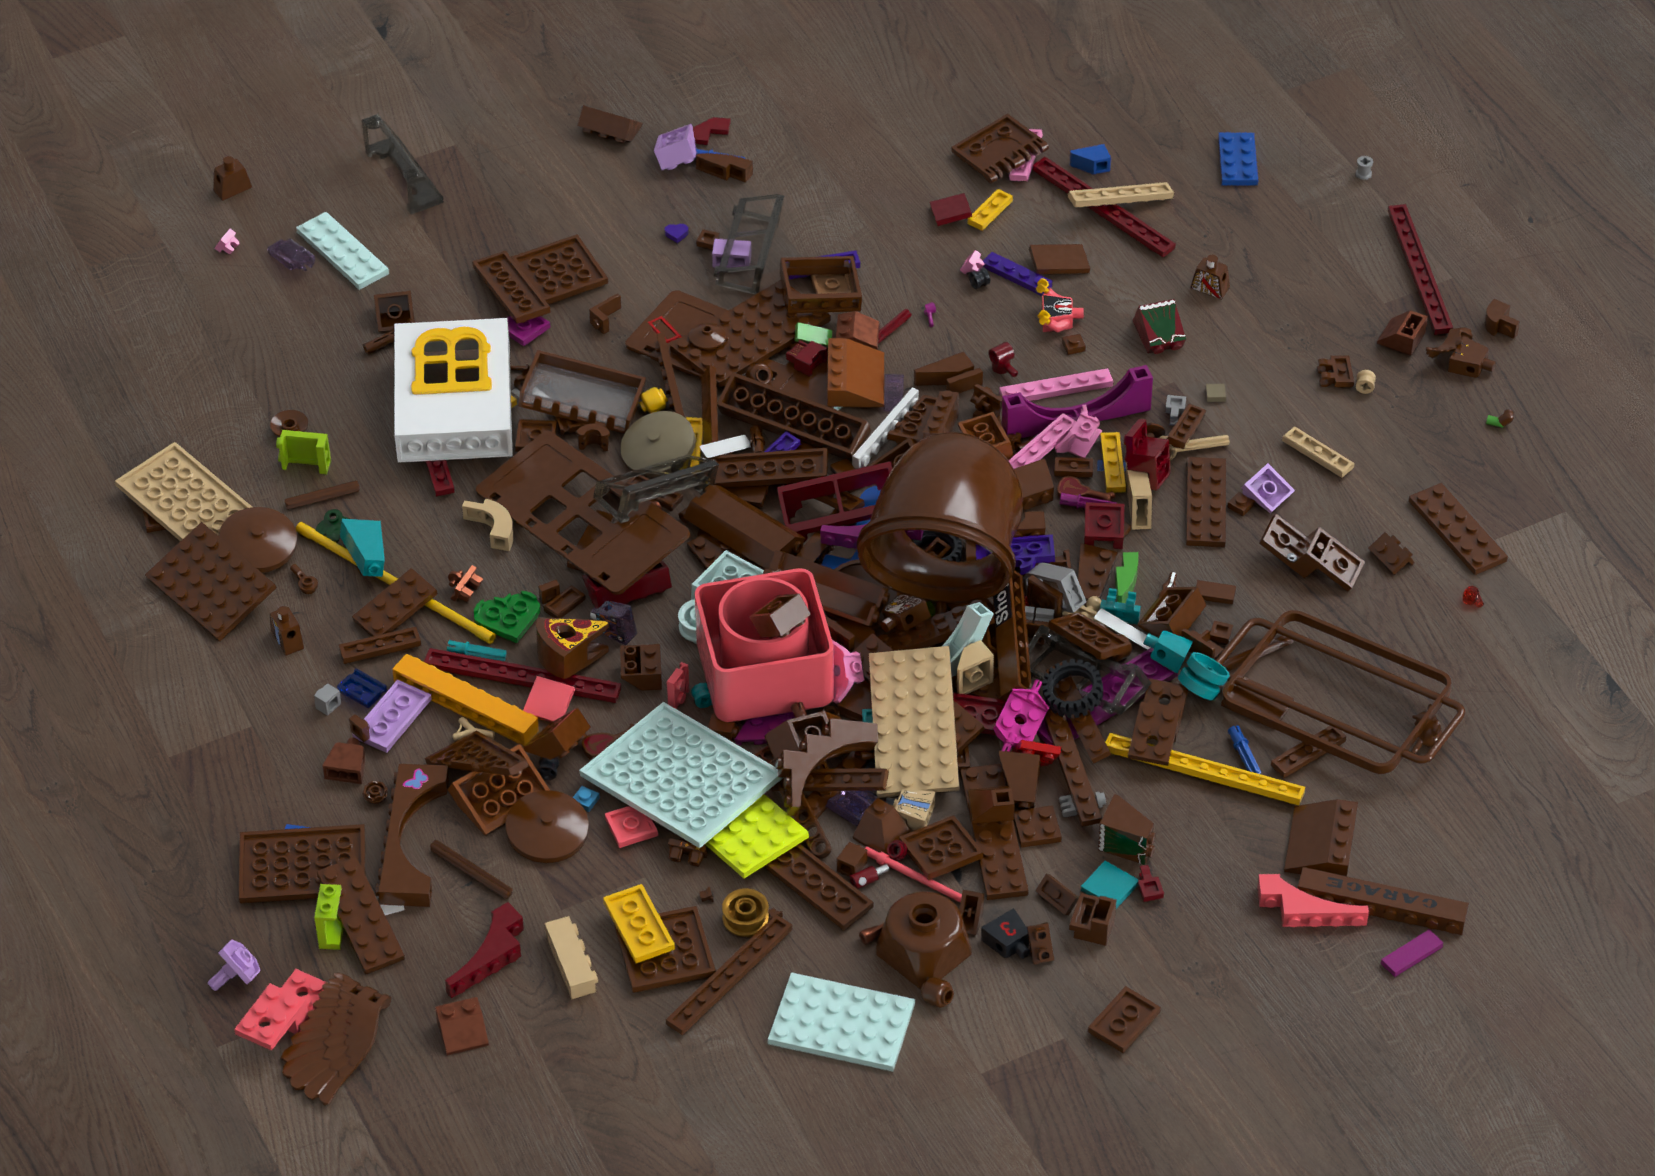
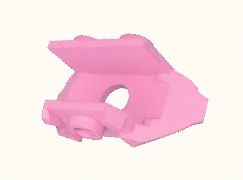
(1081, 436)
(846, 671)

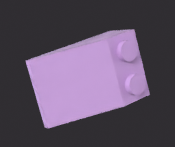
(675, 147)

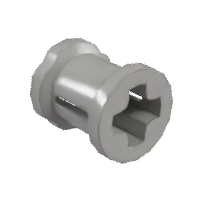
(1364, 165)

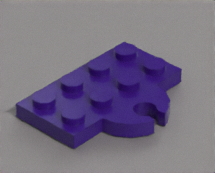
(1027, 551)

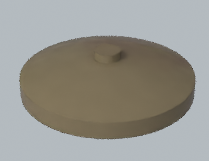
(656, 440)

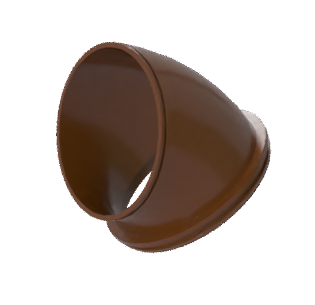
(953, 488)

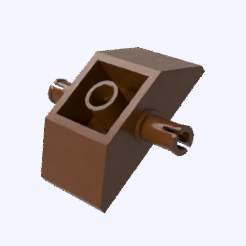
(792, 731)

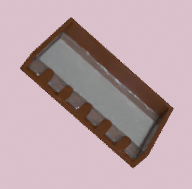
(581, 391)

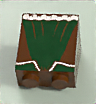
(1126, 832)

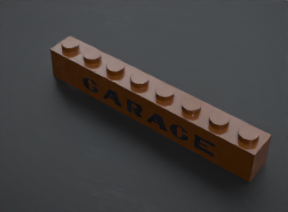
(1387, 901)

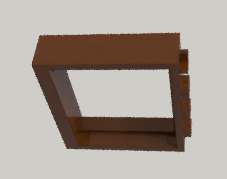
(822, 301)

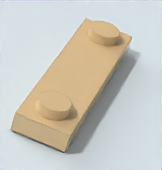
(1318, 452)

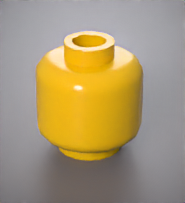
(653, 400)

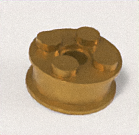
(745, 912)

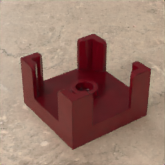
(1104, 523)

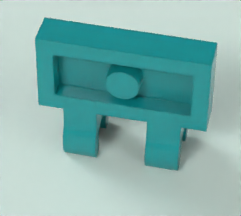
(1126, 611)

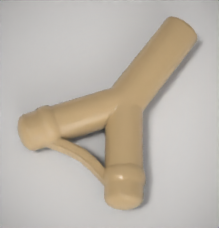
(470, 729)

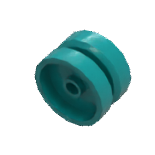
(1203, 676)

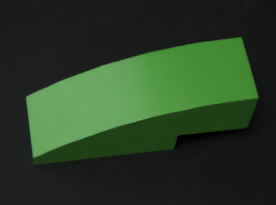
(1126, 575)

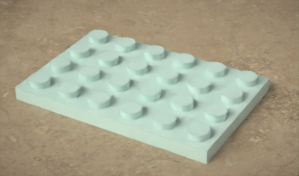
(841, 1021)

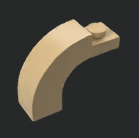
(494, 516)

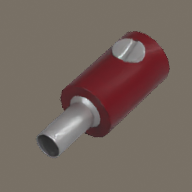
(867, 876)

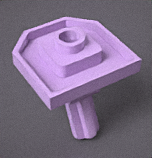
(238, 961)

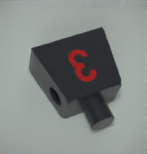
(1007, 935)

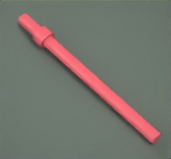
(883, 858)

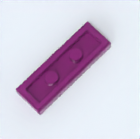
(1412, 953)

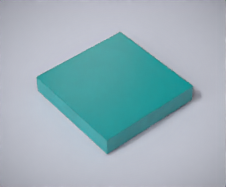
(1110, 883)

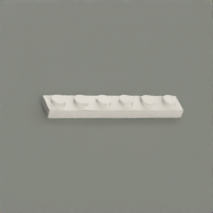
(879, 436)

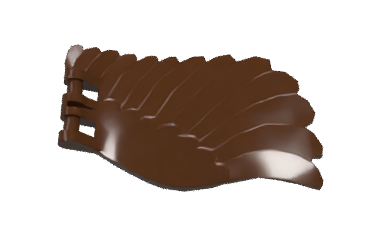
(333, 1037)

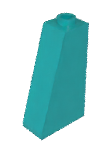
(364, 544)

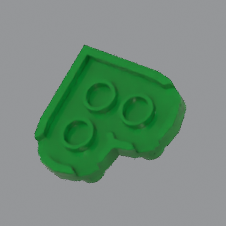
(508, 616)

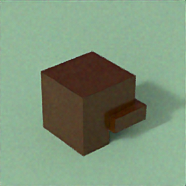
(1093, 918)

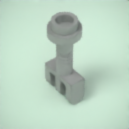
(1068, 807)

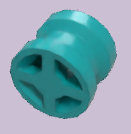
(701, 695)

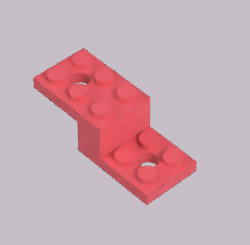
(281, 1009)

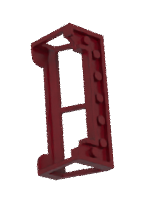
(792, 495)

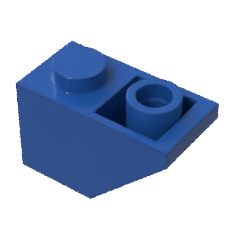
(1091, 159)

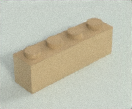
(570, 957)

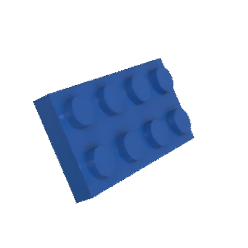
(1238, 159)

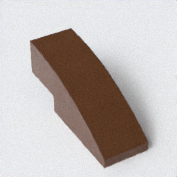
(725, 166)

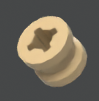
(1365, 381)

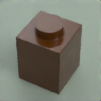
(851, 859)

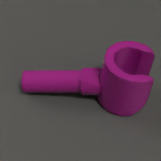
(929, 310)

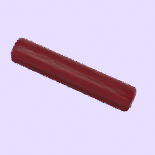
(894, 324)

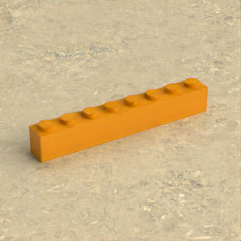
(467, 700)

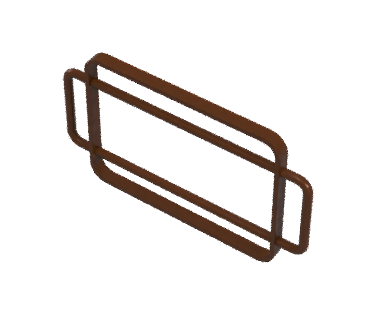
(1400, 752)

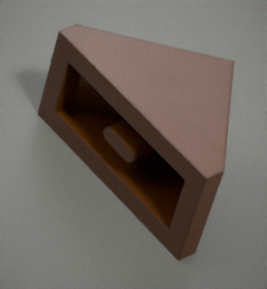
(972, 910)

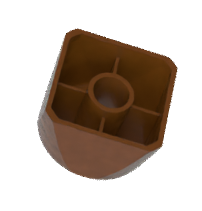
(923, 937)

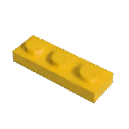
(990, 209)

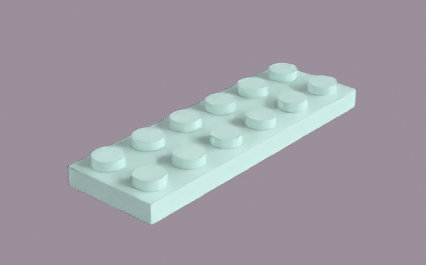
(342, 250)

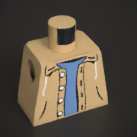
(914, 807)

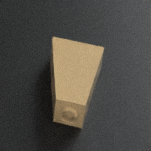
(1139, 499)

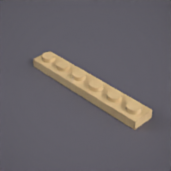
(1121, 194)

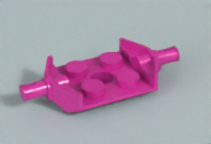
(1023, 704)

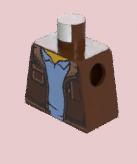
(281, 623)

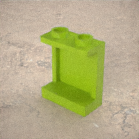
(304, 449)
(327, 923)

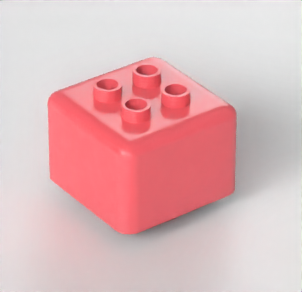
(757, 674)

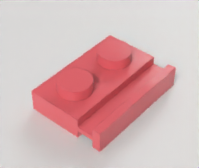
(678, 685)

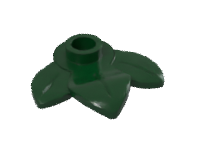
(331, 527)

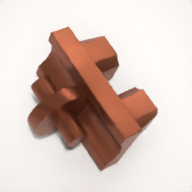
(461, 590)

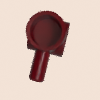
(1001, 359)

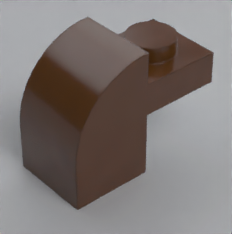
(1498, 319)

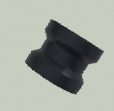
(979, 278)
(548, 768)

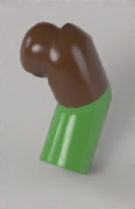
(1501, 421)

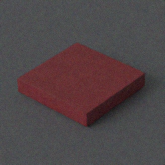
(950, 209)

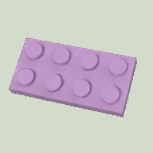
(394, 714)

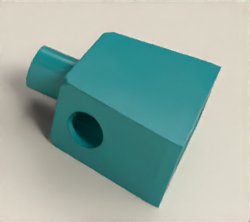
(1168, 649)

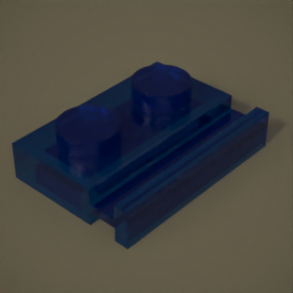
(362, 688)

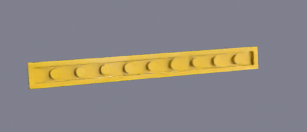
(1218, 773)

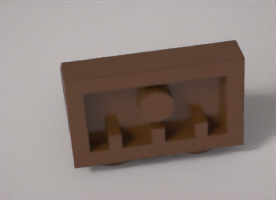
(848, 632)

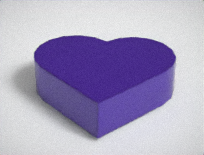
(676, 232)

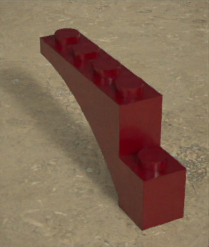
(495, 952)

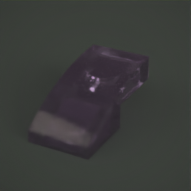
(893, 390)

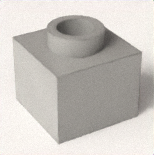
(327, 699)

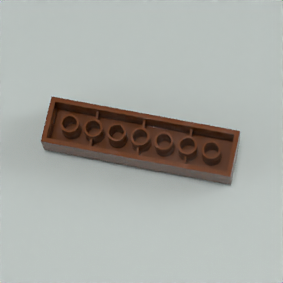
(783, 411)

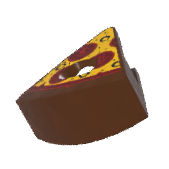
(566, 644)

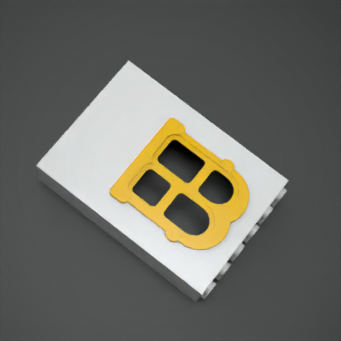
(453, 416)

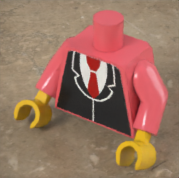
(1056, 311)

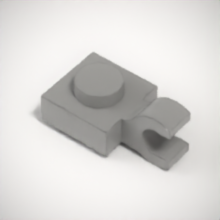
(1175, 406)

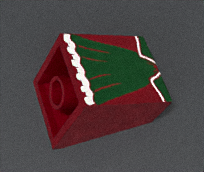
(1159, 326)

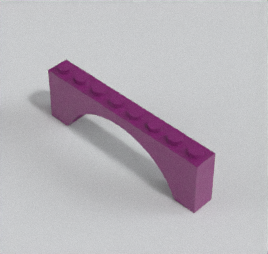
(1127, 397)

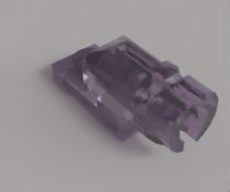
(291, 254)

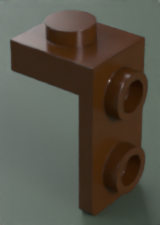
(599, 313)

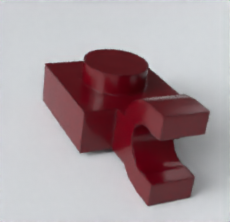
(1149, 886)

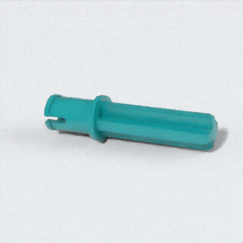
(477, 650)

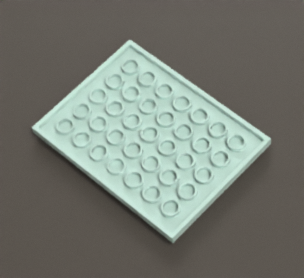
(681, 774)

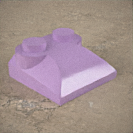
(1267, 488)

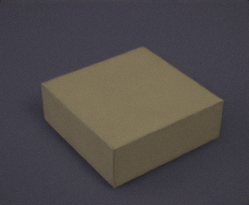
(1215, 393)

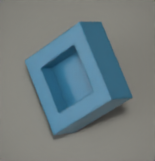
(586, 798)

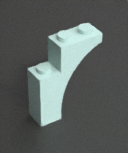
(968, 631)

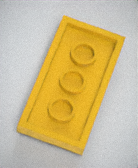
(638, 923)

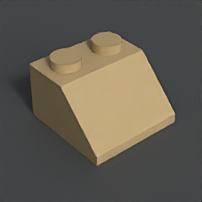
(974, 668)

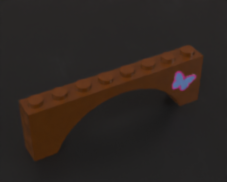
(399, 880)

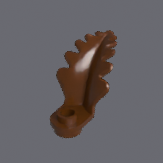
(1453, 339)

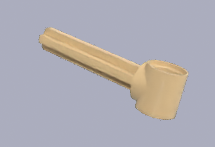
(1199, 444)

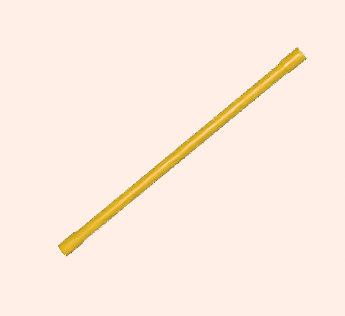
(479, 631)

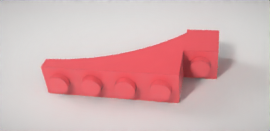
(1303, 909)

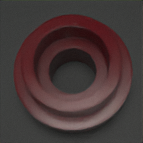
(892, 850)

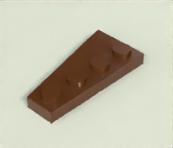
(914, 421)
(1095, 569)

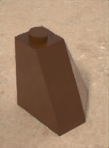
(1022, 776)

